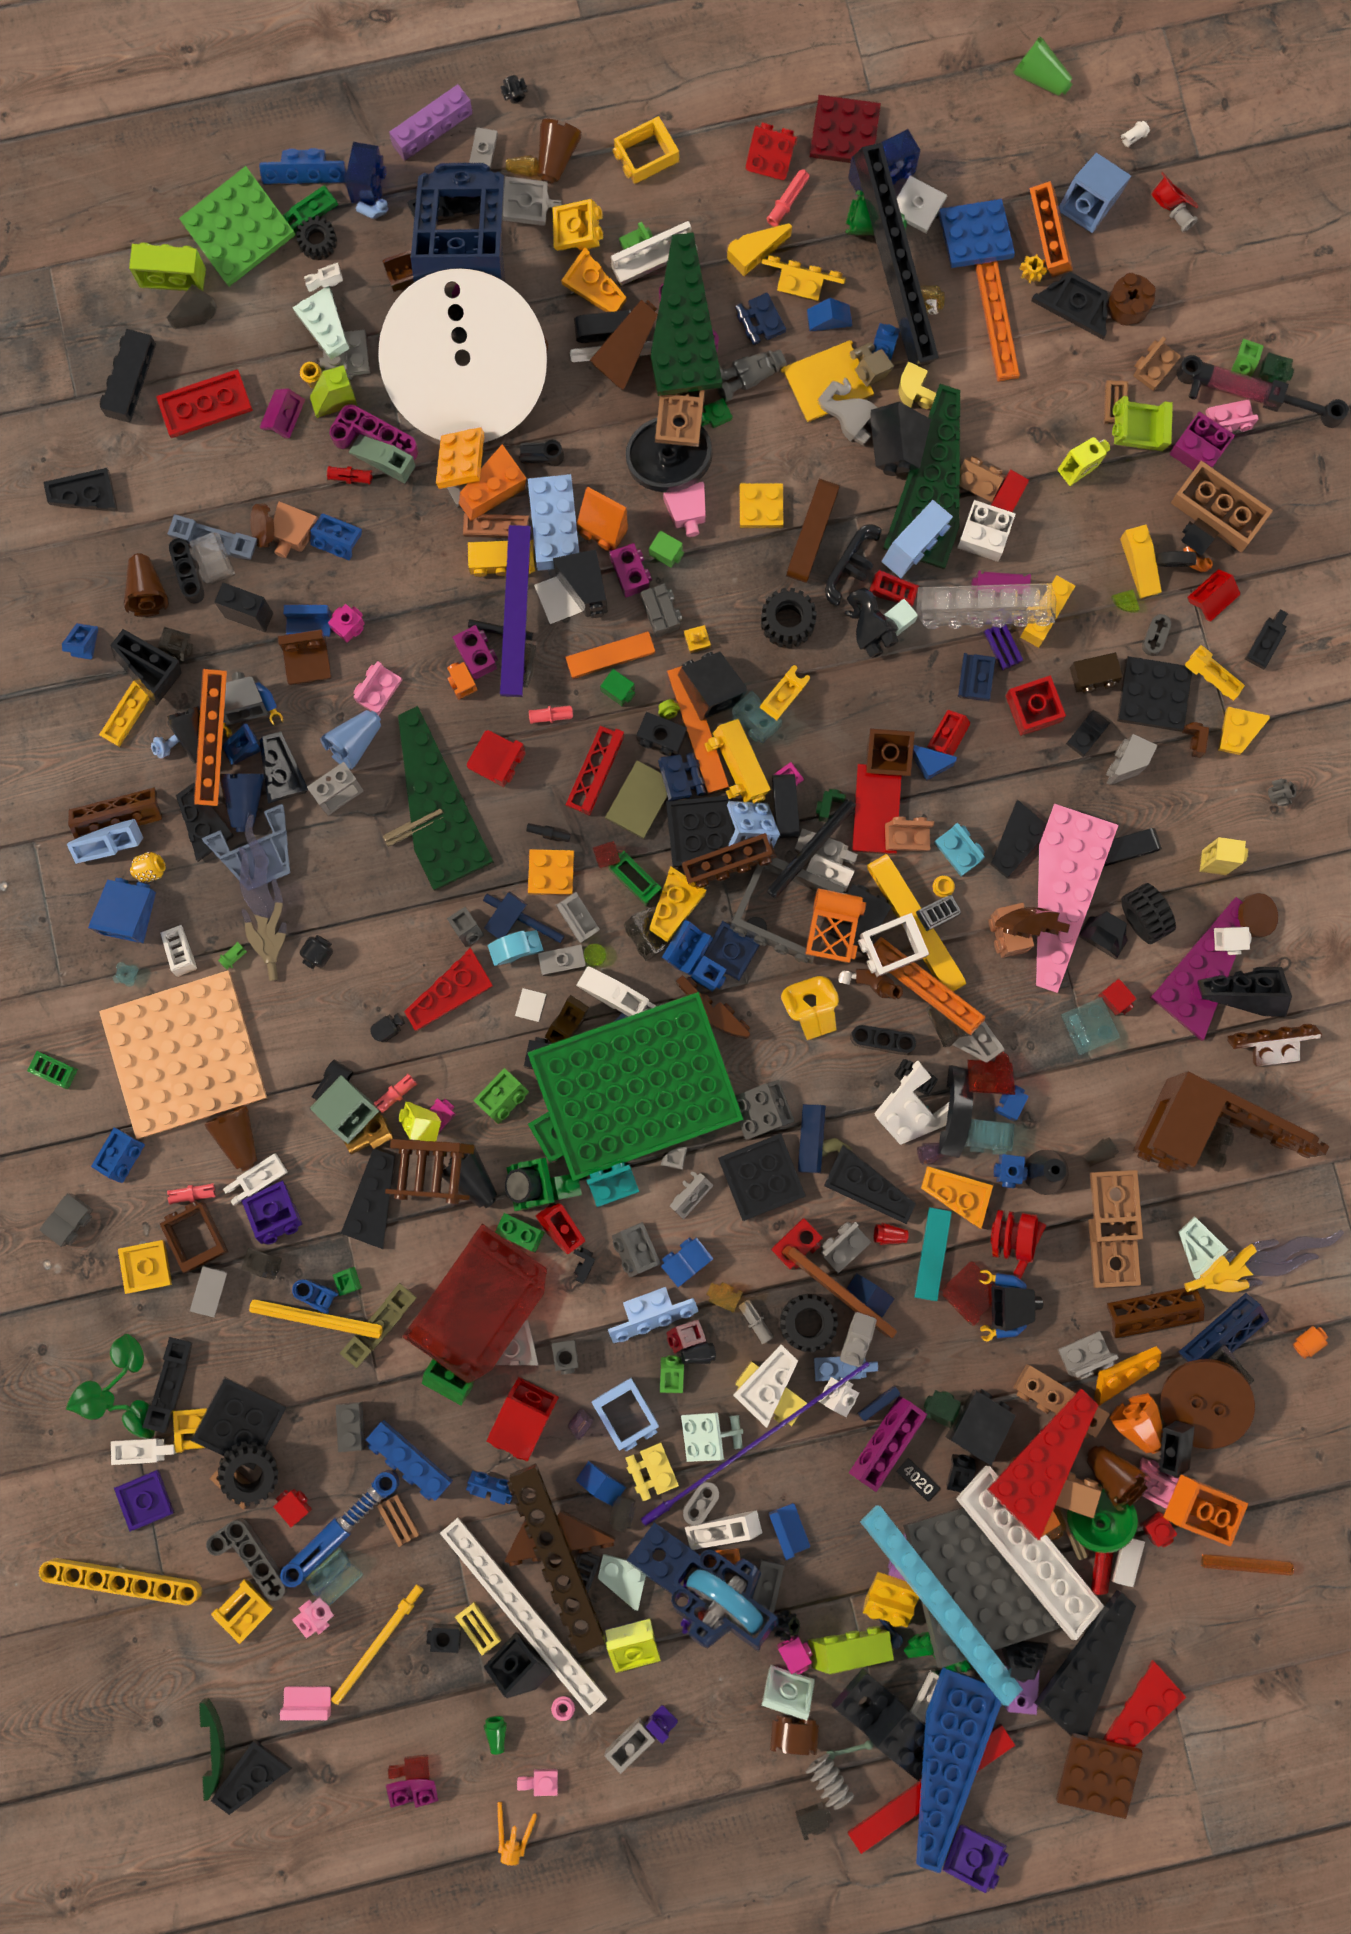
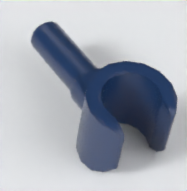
(896, 1638)

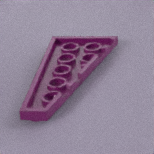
(1180, 992)

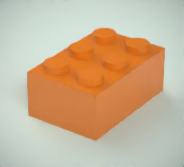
(1205, 1510)

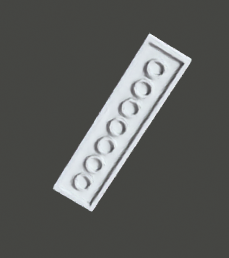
(1035, 1561)

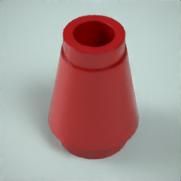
(888, 1234)

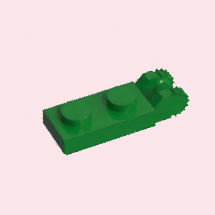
(313, 205)

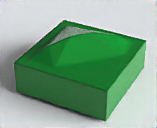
(347, 1281)

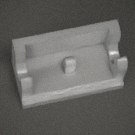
(577, 917)
(208, 1291)

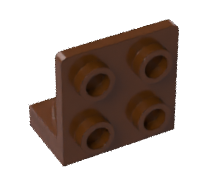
(305, 657)

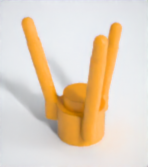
(511, 1850)

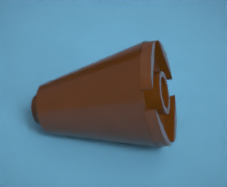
(555, 148)
(143, 588)
(234, 1137)
(1118, 1477)

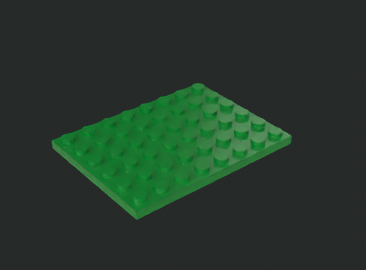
(635, 1086)

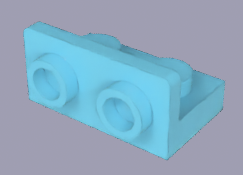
(960, 849)

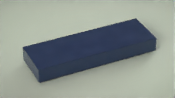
(811, 1138)

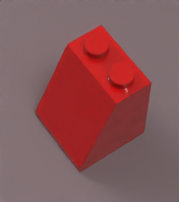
(522, 1419)

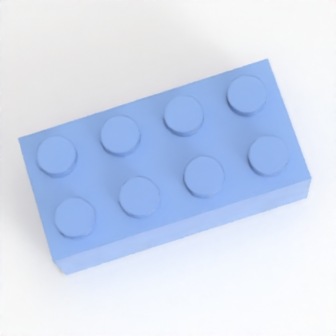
(553, 519)

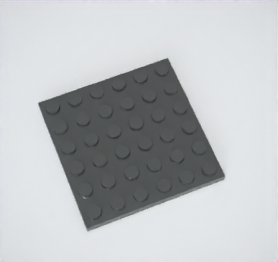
(978, 1582)

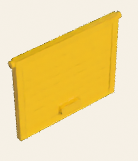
(815, 373)

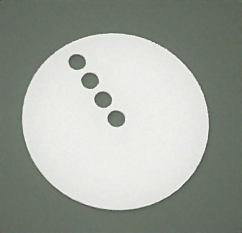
(503, 345)

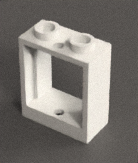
(913, 935)

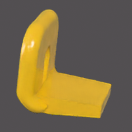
(816, 1019)

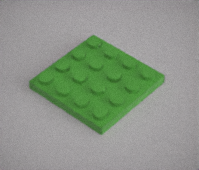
(237, 226)

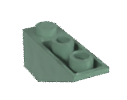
(383, 457)

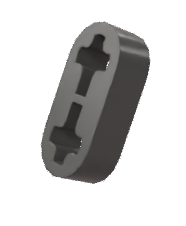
(1161, 636)

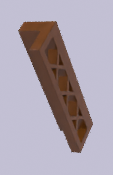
(92, 820)
(1157, 1316)

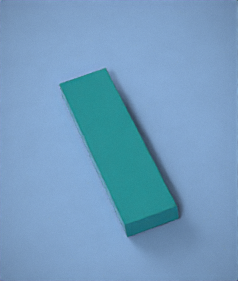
(932, 1254)

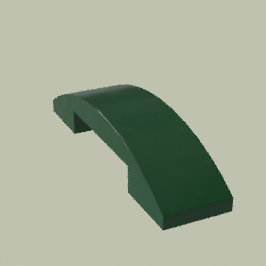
(210, 1718)

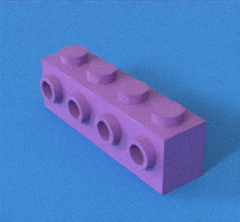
(431, 122)

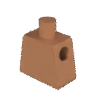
(291, 529)

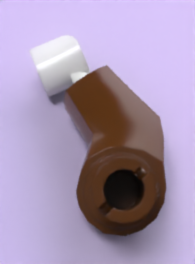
(881, 985)

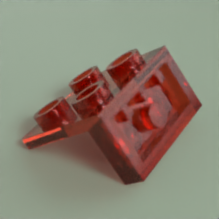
(968, 1294)

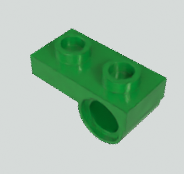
(519, 1232)

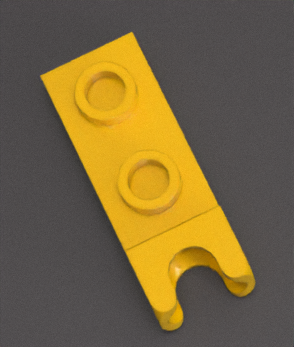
(1213, 672)
(784, 693)

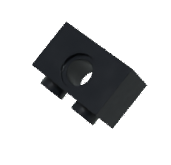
(652, 725)

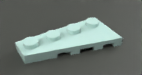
(323, 322)

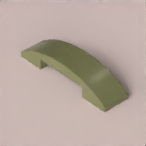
(387, 1316)

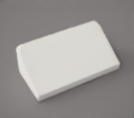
(1127, 1563)

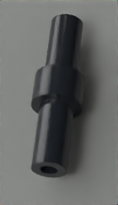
(548, 832)

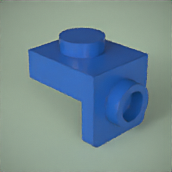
(886, 339)

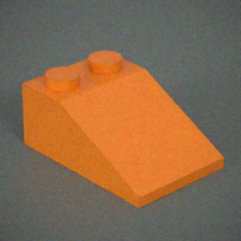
(602, 520)

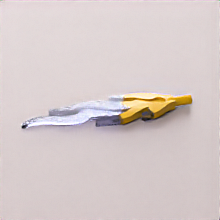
(1225, 1272)

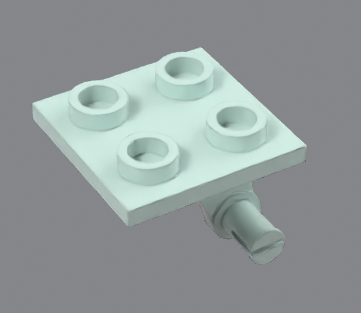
(704, 1437)

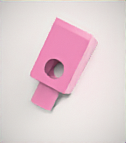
(687, 508)

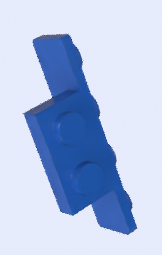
(303, 167)

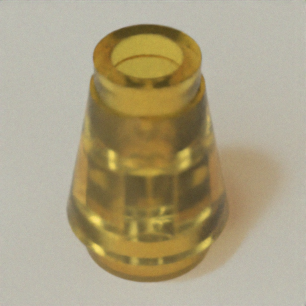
(522, 165)

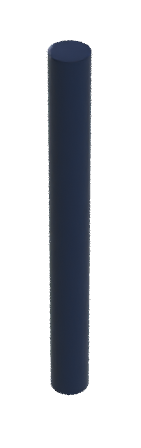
(528, 921)

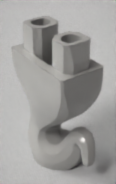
(850, 412)

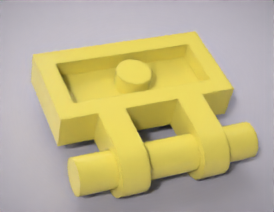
(658, 1468)

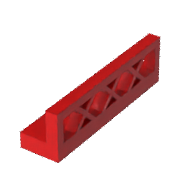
(602, 770)

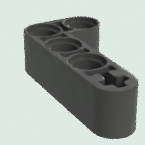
(252, 1562)

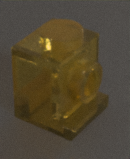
(724, 1296)

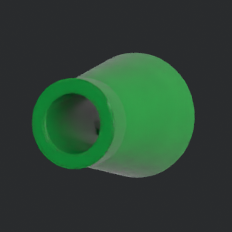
(495, 1732)

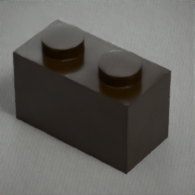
(1096, 673)

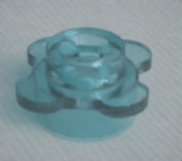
(131, 971)

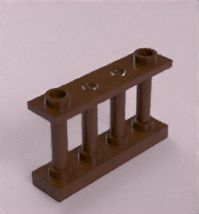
(423, 1150)

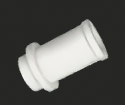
(1140, 130)

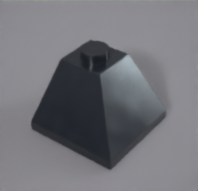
(517, 1668)

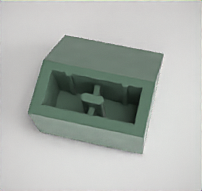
(344, 1109)

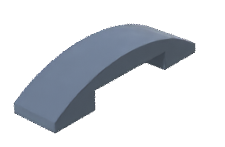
(236, 544)

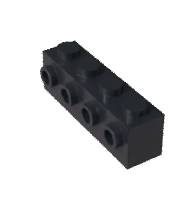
(127, 375)

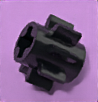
(514, 89)
(787, 1625)

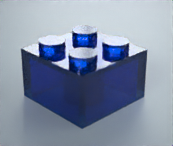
(365, 174)

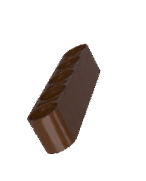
(812, 530)

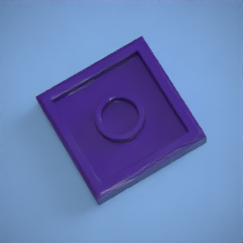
(144, 1500)

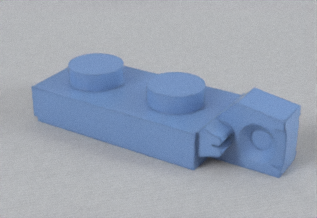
(833, 1367)

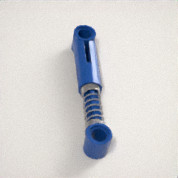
(337, 1530)

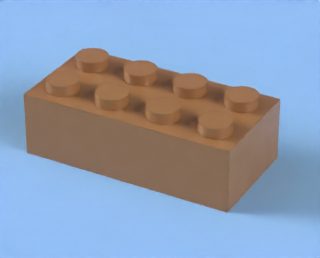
(1221, 506)

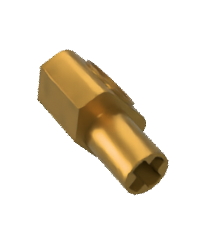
(374, 1133)

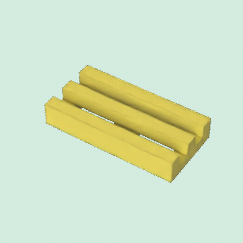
(485, 1622)

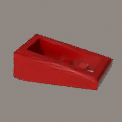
(895, 581)

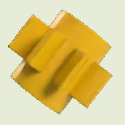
(1036, 263)

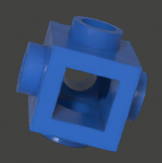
(1016, 1164)

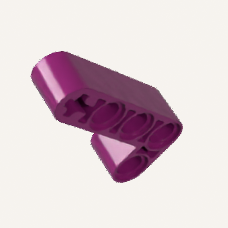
(359, 426)

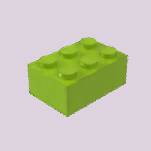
(167, 267)

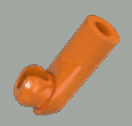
(1201, 565)

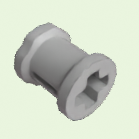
(1183, 217)

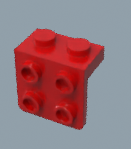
(771, 151)
(496, 758)

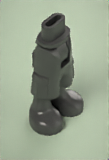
(749, 372)

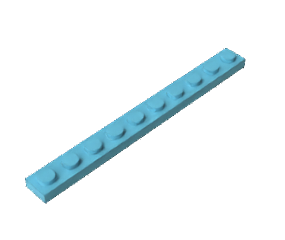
(941, 1605)

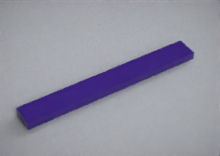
(515, 611)

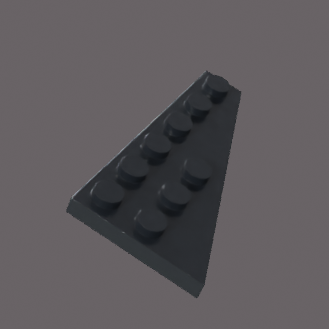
(1079, 1683)

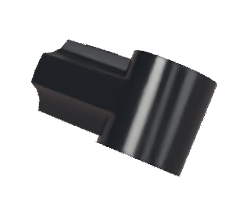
(540, 453)
(330, 1075)

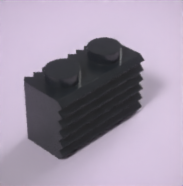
(1176, 1448)

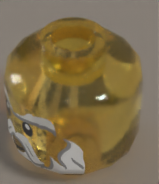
(933, 298)

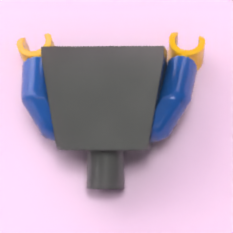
(247, 701)

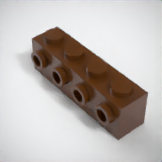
(729, 860)

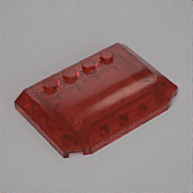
(478, 1306)

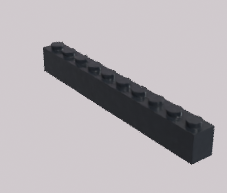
(895, 255)

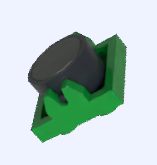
(529, 1184)

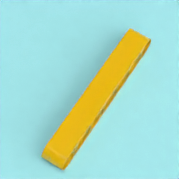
(903, 903)
(109, 1583)

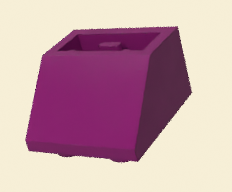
(1201, 441)

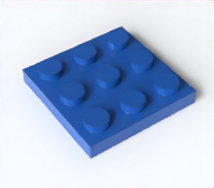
(976, 233)

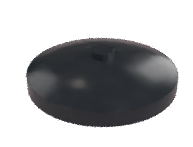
(663, 465)

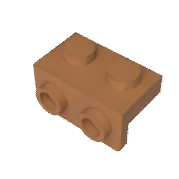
(980, 478)

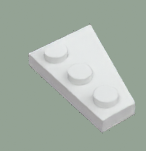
(766, 1385)

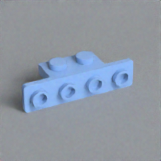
(649, 1313)

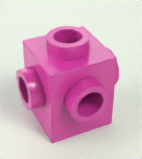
(347, 622)

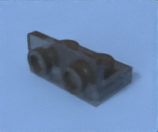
(647, 942)
(1214, 1152)

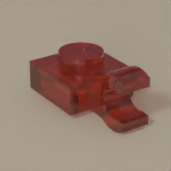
(414, 1768)

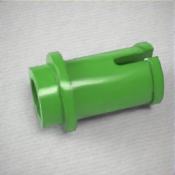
(232, 956)

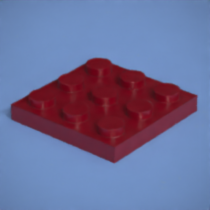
(843, 127)

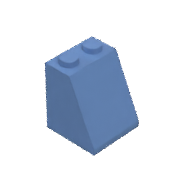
(1093, 192)

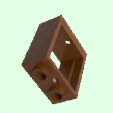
(203, 1258)

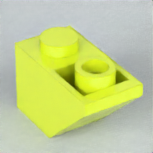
(419, 1122)

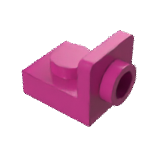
(444, 1112)

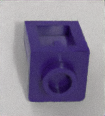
(661, 1723)

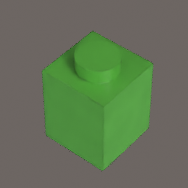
(666, 549)

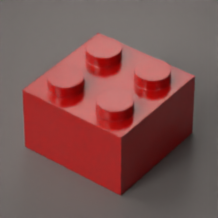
(1035, 705)

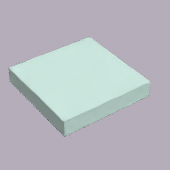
(788, 1692)

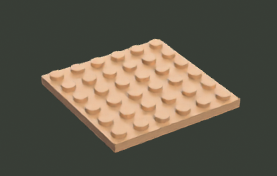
(183, 1054)

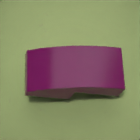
(420, 1791)

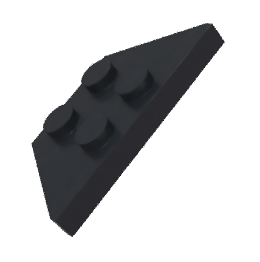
(1077, 303)

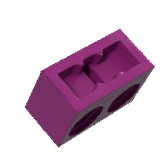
(627, 570)
(471, 654)

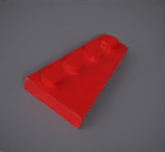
(1146, 1708)

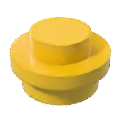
(943, 886)

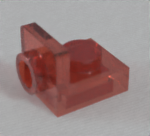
(606, 854)

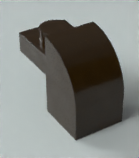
(568, 1020)

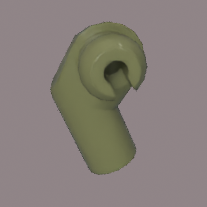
(832, 1145)

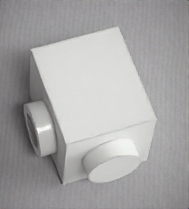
(1232, 939)

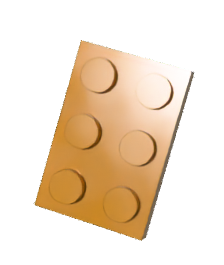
(460, 458)

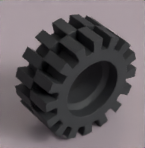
(316, 249)
(906, 1068)

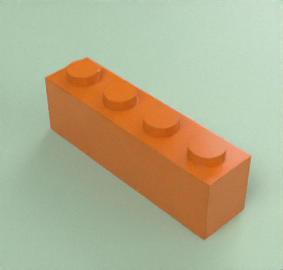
(1051, 229)

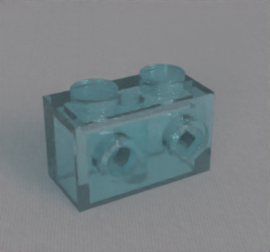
(758, 722)

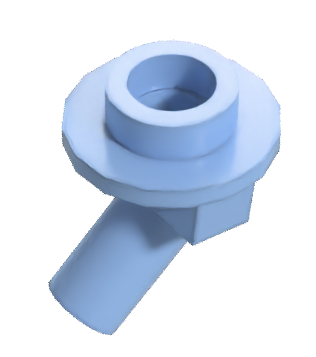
(161, 747)

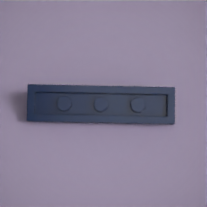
(1224, 1329)

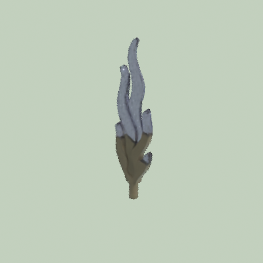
(266, 910)

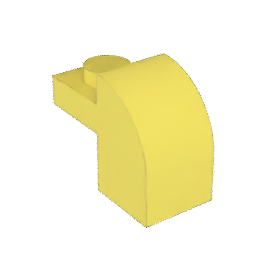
(912, 388)

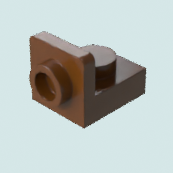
(1199, 742)

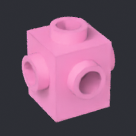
(313, 1617)

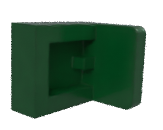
(823, 806)

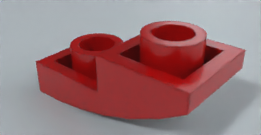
(1010, 491)

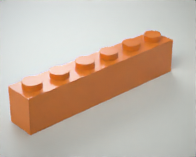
(210, 737)

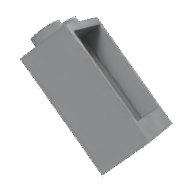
(337, 791)

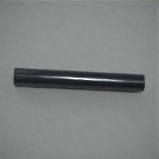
(493, 628)

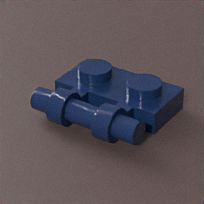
(766, 316)
(675, 777)

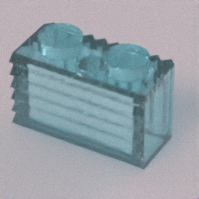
(990, 1136)

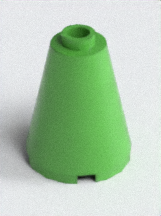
(1044, 69)

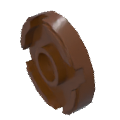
(262, 525)
(1258, 914)

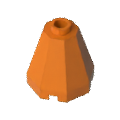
(1140, 1422)

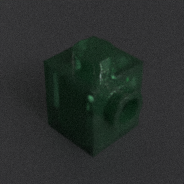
(1276, 368)
(942, 1408)

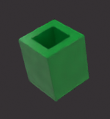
(618, 688)

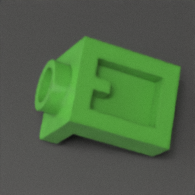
(635, 237)
(1247, 357)
(671, 1374)

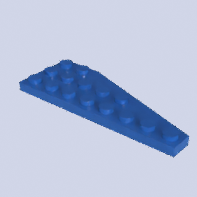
(954, 1743)

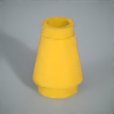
(310, 373)

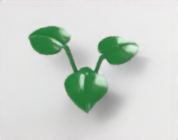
(92, 1402)

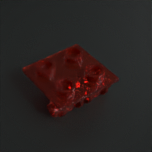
(991, 1076)

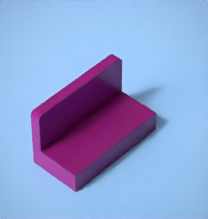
(282, 412)

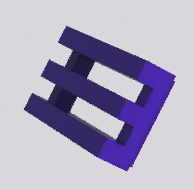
(988, 633)

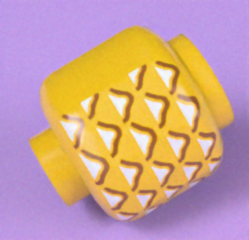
(147, 867)

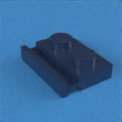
(976, 677)

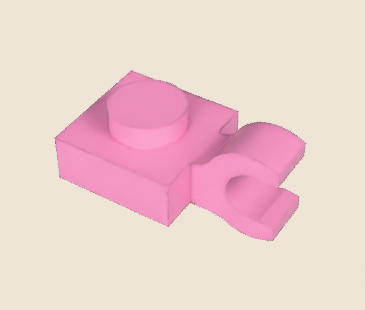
(543, 1782)

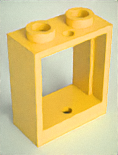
(639, 134)

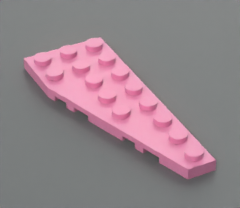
(1069, 871)

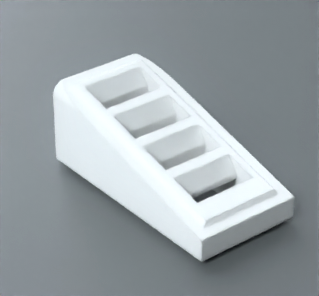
(182, 964)

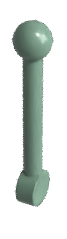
(868, 1745)

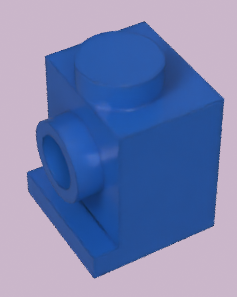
(707, 966)
(1012, 1104)

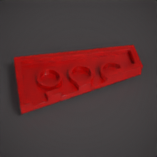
(454, 988)

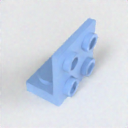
(752, 821)

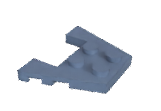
(274, 845)

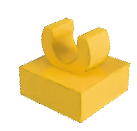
(697, 639)

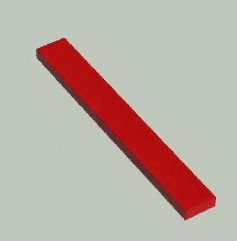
(908, 1803)

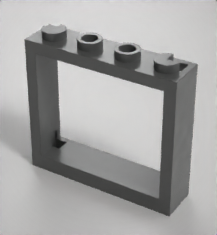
(764, 937)

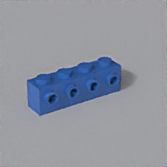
(409, 1460)

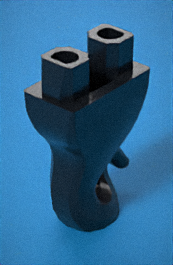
(872, 624)

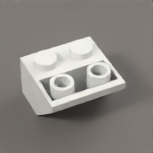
(986, 531)

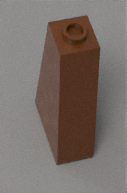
(623, 347)

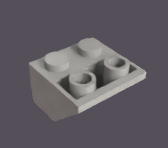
(1132, 759)

